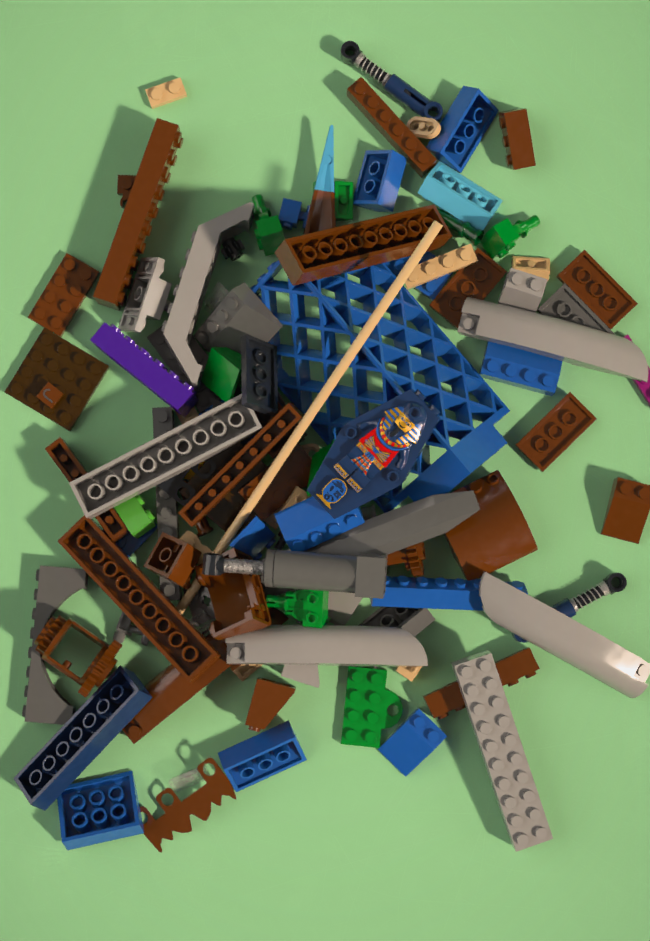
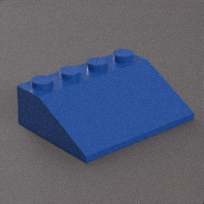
(520, 368)
(99, 811)

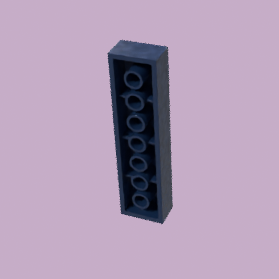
(82, 738)

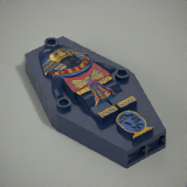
(374, 453)

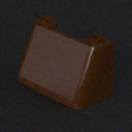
(236, 600)

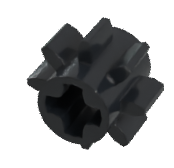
(232, 249)

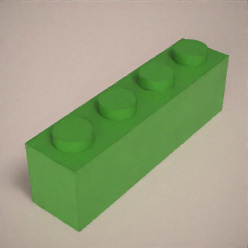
(135, 516)

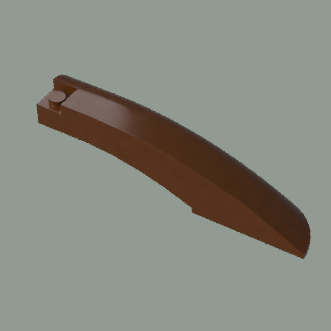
(172, 690)

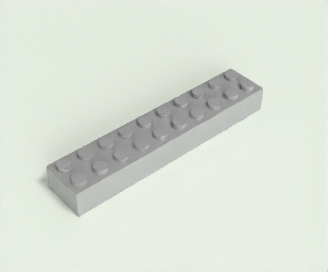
(165, 457)
(502, 750)

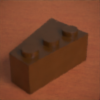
(517, 138)

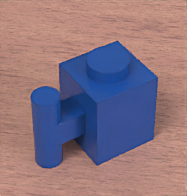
(291, 213)

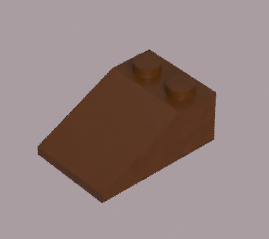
(627, 510)

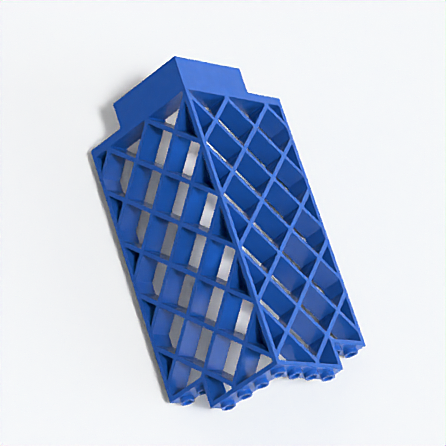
(339, 316)

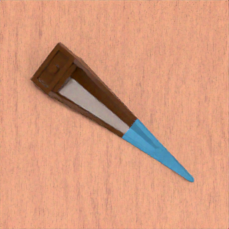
(322, 206)

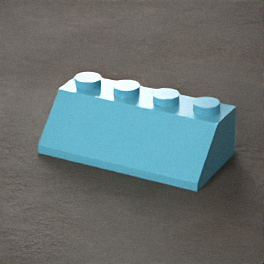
(459, 196)

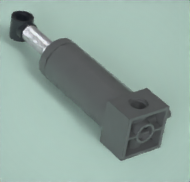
(330, 572)

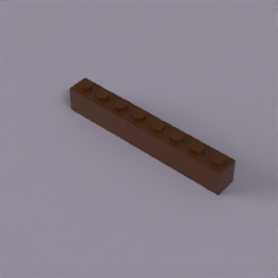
(241, 465)

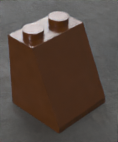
(267, 702)

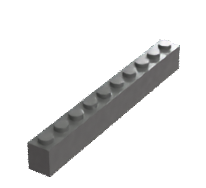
(166, 505)

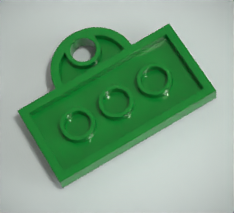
(367, 707)

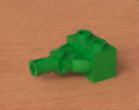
(269, 230)
(504, 235)
(303, 605)

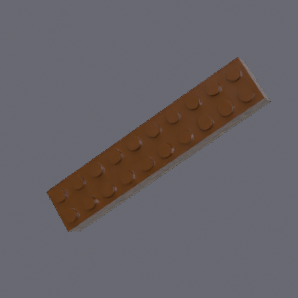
(138, 215)
(358, 244)
(139, 599)

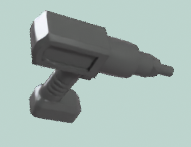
(125, 628)

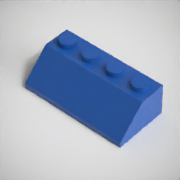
(463, 128)
(310, 524)
(261, 756)

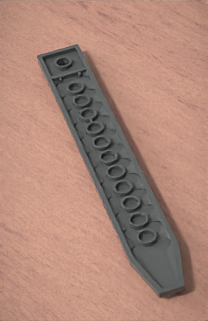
(383, 534)

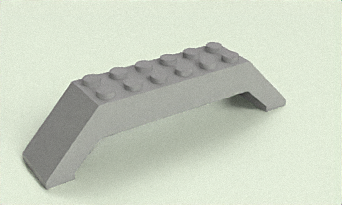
(194, 284)

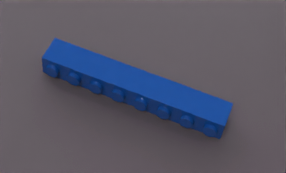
(434, 593)

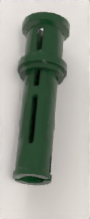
(463, 228)

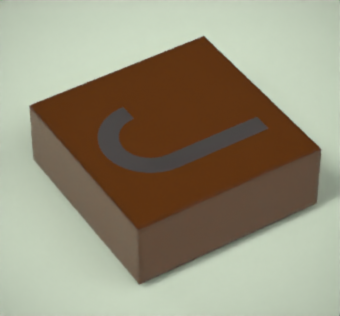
(50, 395)

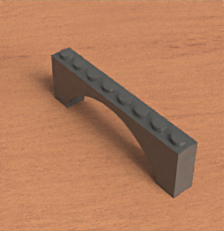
(43, 699)

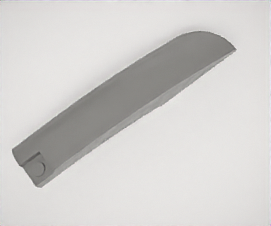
(552, 338)
(563, 637)
(327, 646)

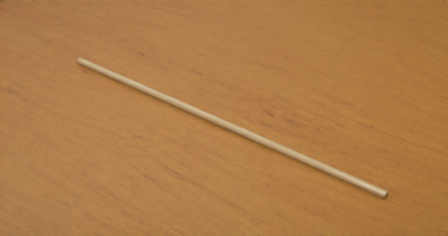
(318, 402)

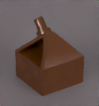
(173, 560)

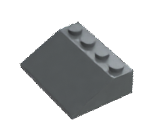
(234, 317)

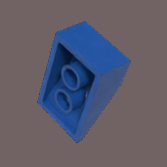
(254, 539)
(412, 742)

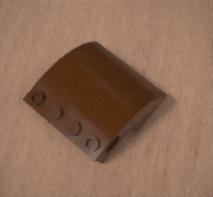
(494, 533)

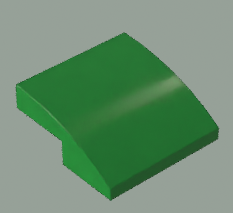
(343, 200)

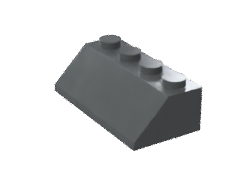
(409, 619)

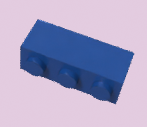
(379, 180)

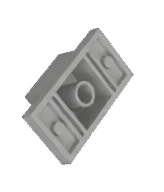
(146, 297)

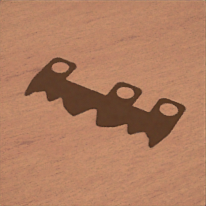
(178, 813)

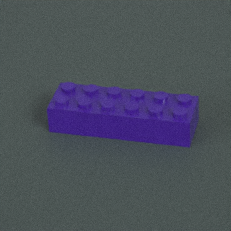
(143, 368)

